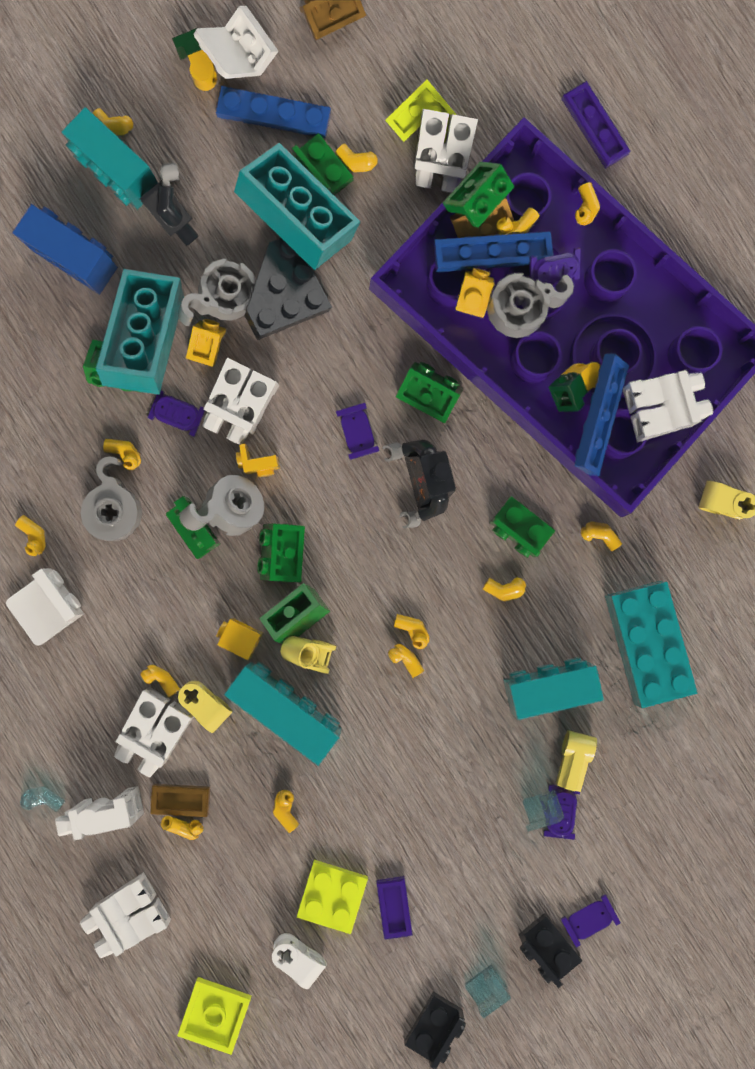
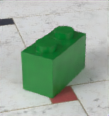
(294, 614)

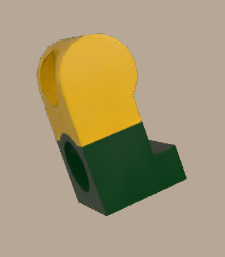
(201, 66)
(573, 385)

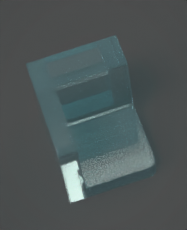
(543, 810)
(488, 991)

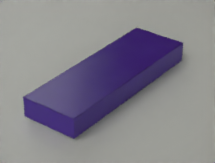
(595, 124)

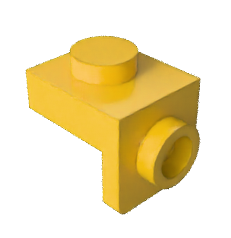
(475, 292)
(262, 466)

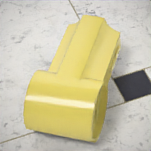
(577, 753)

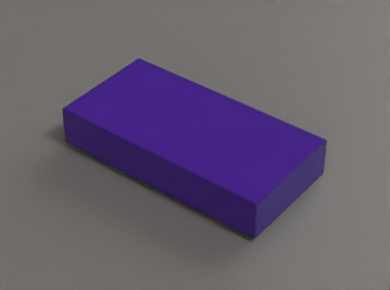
(394, 907)

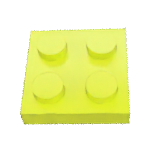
(332, 896)
(214, 1015)

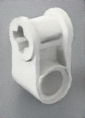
(300, 963)

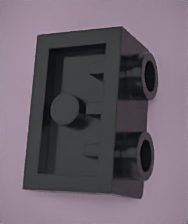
(549, 949)
(436, 1030)

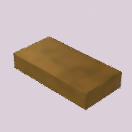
(180, 800)

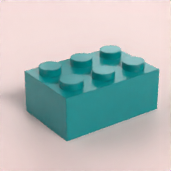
(108, 158)
(553, 688)

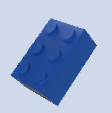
(66, 248)

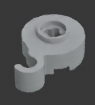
(211, 296)
(534, 298)
(110, 494)
(230, 504)

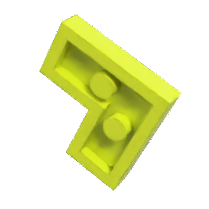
(407, 116)

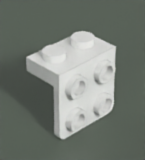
(239, 47)
(44, 606)

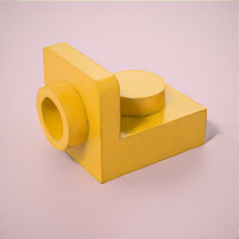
(205, 342)

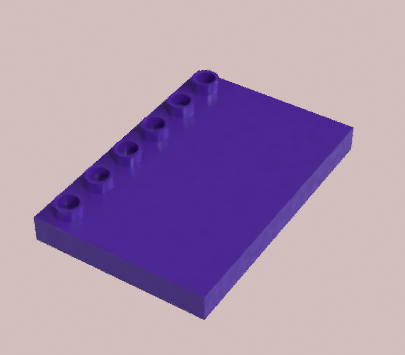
(629, 302)

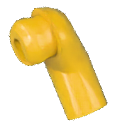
(118, 125)
(356, 162)
(590, 205)
(506, 226)
(126, 451)
(601, 531)
(36, 535)
(505, 592)
(415, 628)
(409, 659)
(163, 678)
(282, 810)
(180, 827)

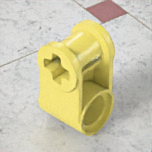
(724, 500)
(308, 653)
(208, 710)

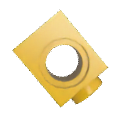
(238, 638)

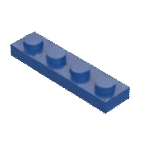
(273, 112)
(491, 251)
(601, 415)

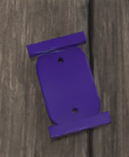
(553, 268)
(176, 413)
(357, 431)
(569, 810)
(590, 920)

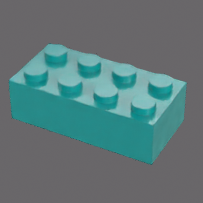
(296, 205)
(140, 332)
(651, 644)
(284, 712)

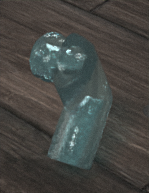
(41, 796)

